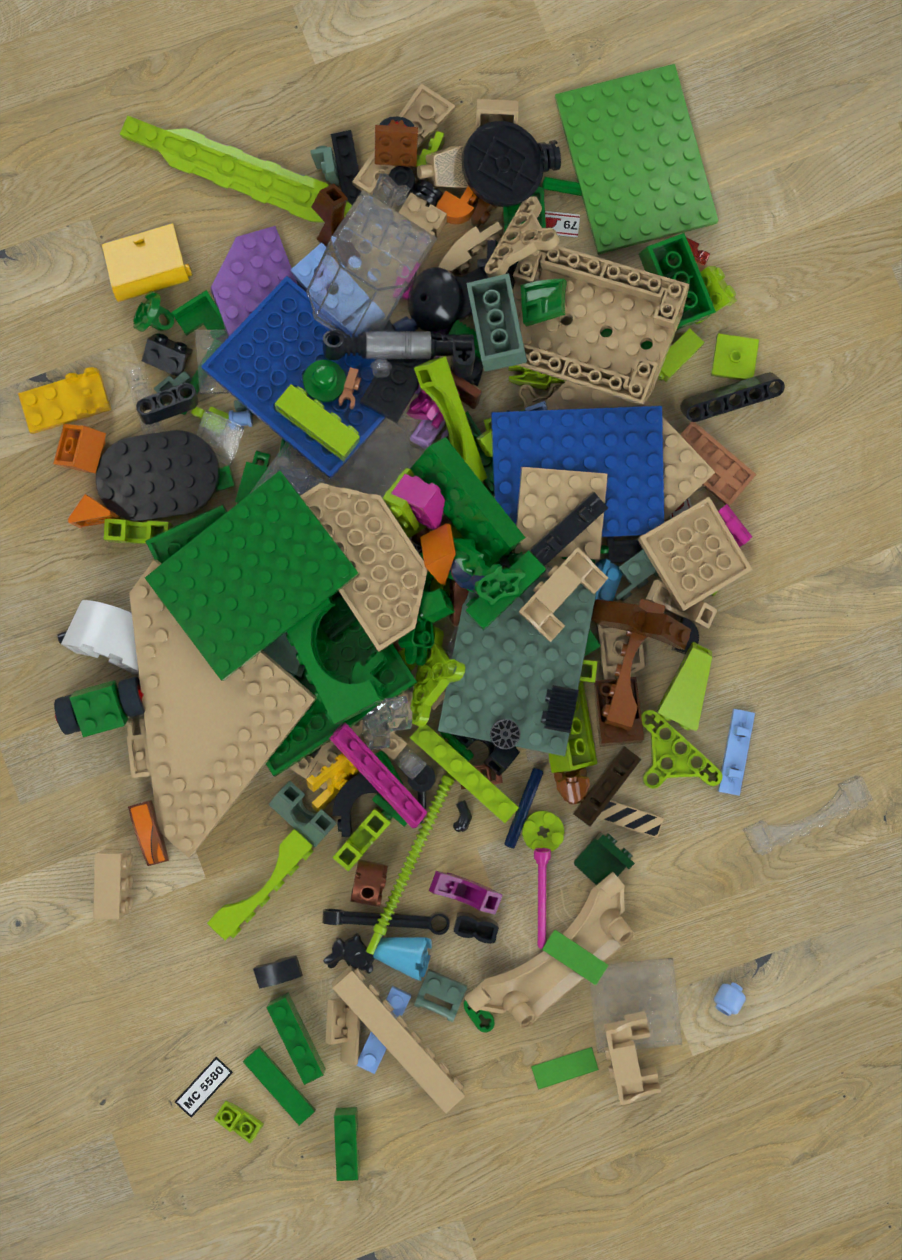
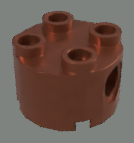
(369, 883)

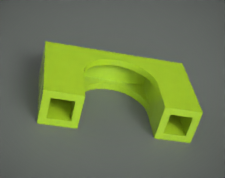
(679, 354)

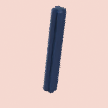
(524, 807)

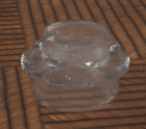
(381, 367)

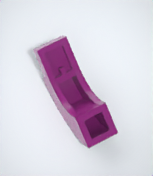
(466, 891)

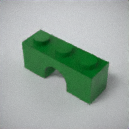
(434, 604)
(346, 1144)

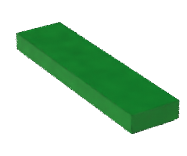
(279, 1085)

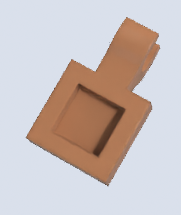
(352, 383)

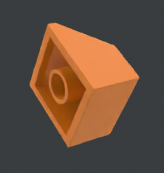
(79, 448)

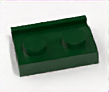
(337, 618)

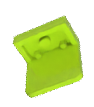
(718, 290)
(400, 507)

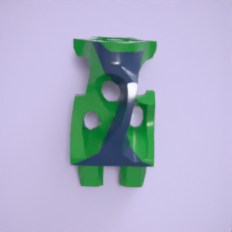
(472, 574)

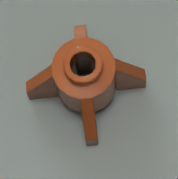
(572, 785)

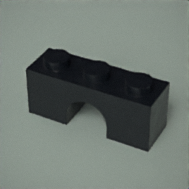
(497, 759)

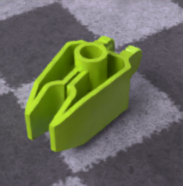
(532, 378)

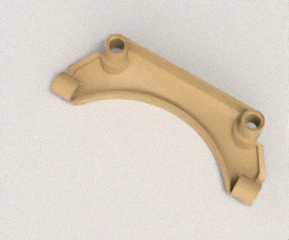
(545, 980)

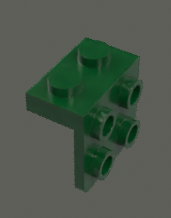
(603, 858)

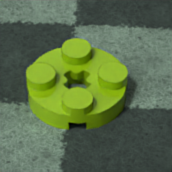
(547, 820)

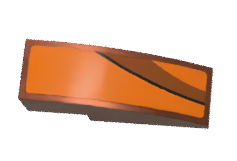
(148, 833)

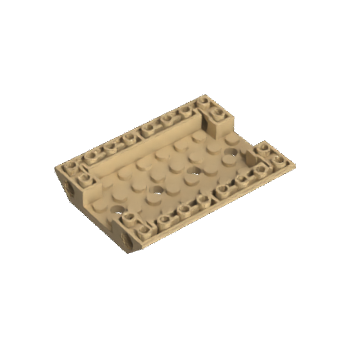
(601, 297)

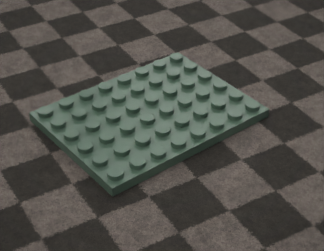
(513, 668)

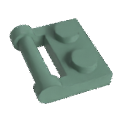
(444, 989)

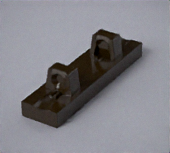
(607, 786)

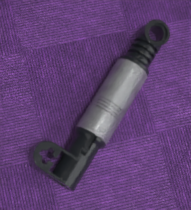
(403, 345)

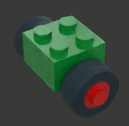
(99, 707)

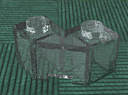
(387, 716)

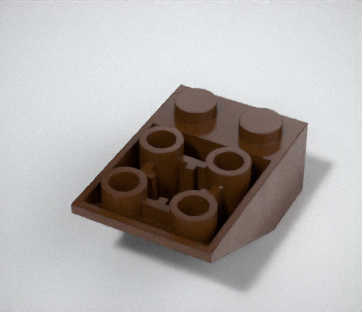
(609, 734)

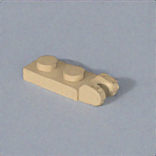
(138, 750)

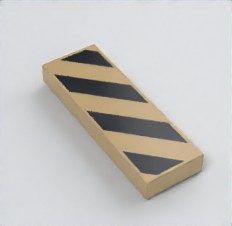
(632, 818)

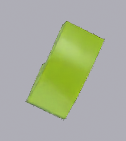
(434, 145)
(238, 1120)

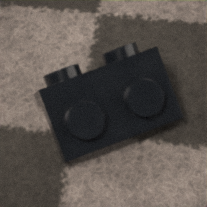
(166, 354)

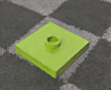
(734, 357)

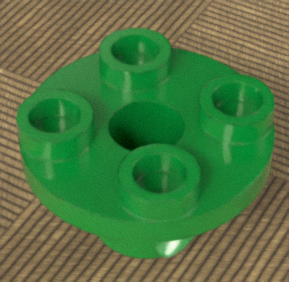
(324, 380)

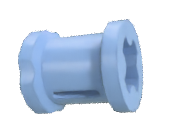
(242, 418)

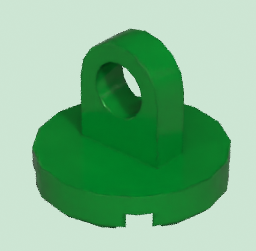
(149, 312)

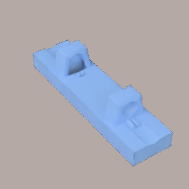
(736, 751)

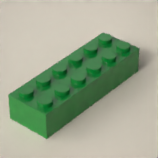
(468, 502)

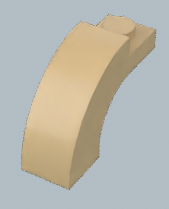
(700, 613)

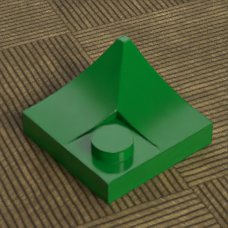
(542, 300)

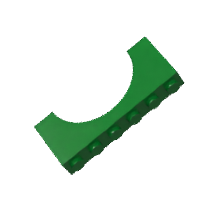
(339, 698)

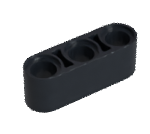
(160, 411)

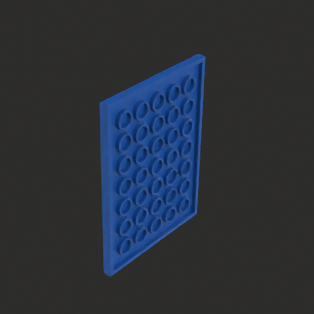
(273, 352)
(597, 440)

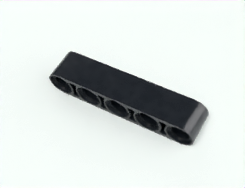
(742, 397)

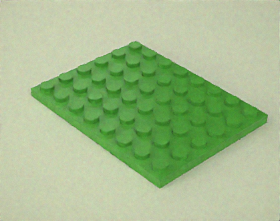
(636, 159)

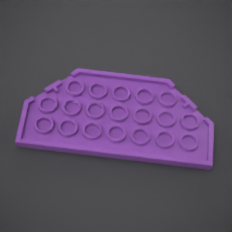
(249, 275)

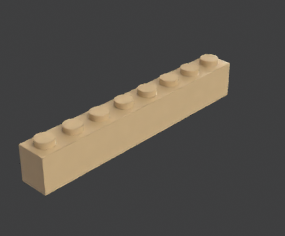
(398, 1039)

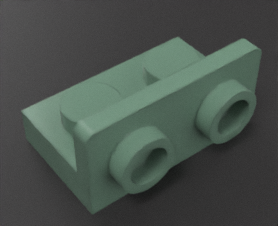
(325, 160)

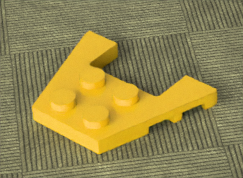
(336, 777)

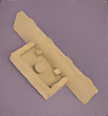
(343, 1028)

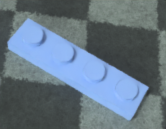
(373, 1049)

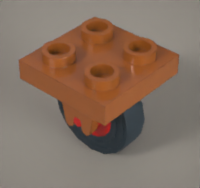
(396, 142)

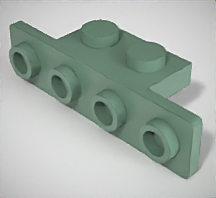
(636, 572)

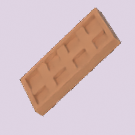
(730, 473)

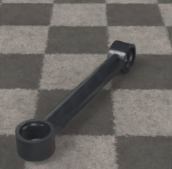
(340, 917)

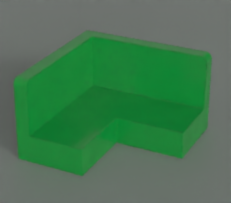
(199, 312)

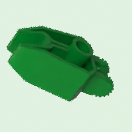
(418, 642)

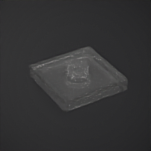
(221, 436)

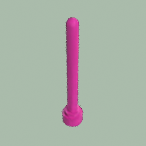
(542, 858)

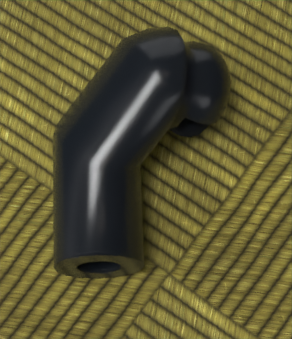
(464, 818)

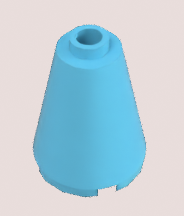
(405, 954)

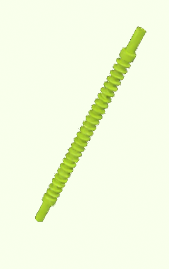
(380, 928)

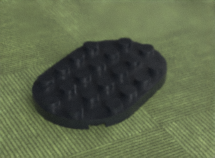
(157, 475)

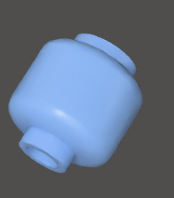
(729, 999)

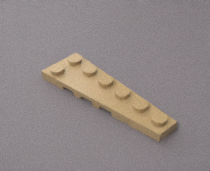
(425, 111)

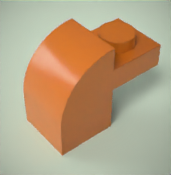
(458, 209)

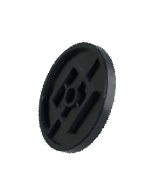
(502, 163)

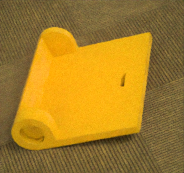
(145, 263)

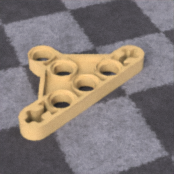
(520, 246)

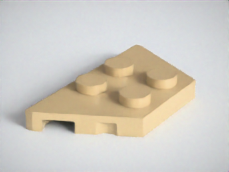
(611, 645)

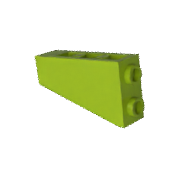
(687, 689)

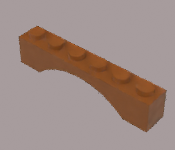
(623, 705)

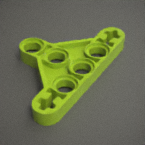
(433, 684)
(681, 763)

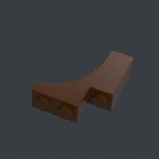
(636, 620)

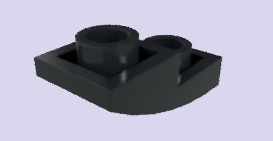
(277, 972)

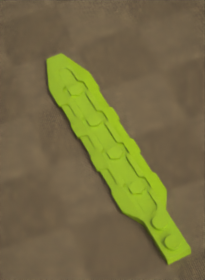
(230, 167)

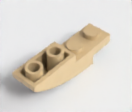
(471, 243)

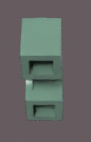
(290, 807)

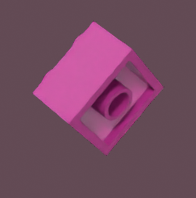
(423, 500)

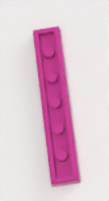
(378, 775)

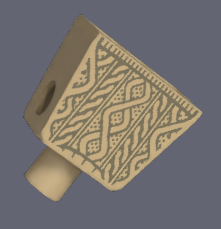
(444, 168)

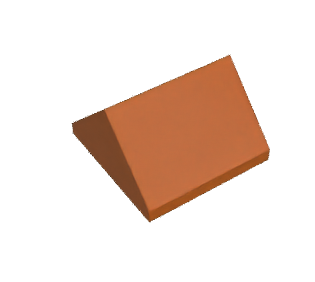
(90, 513)
(438, 552)

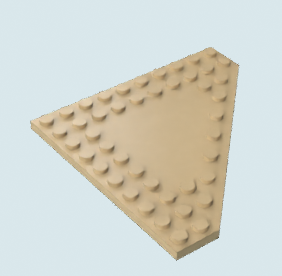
(202, 731)

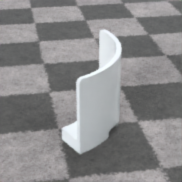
(105, 632)

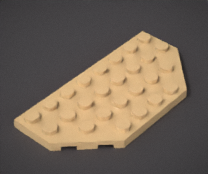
(391, 570)

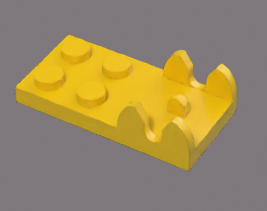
(65, 400)

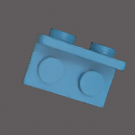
(609, 588)

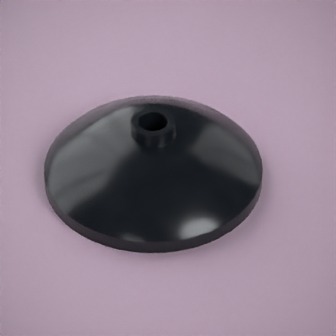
(442, 299)

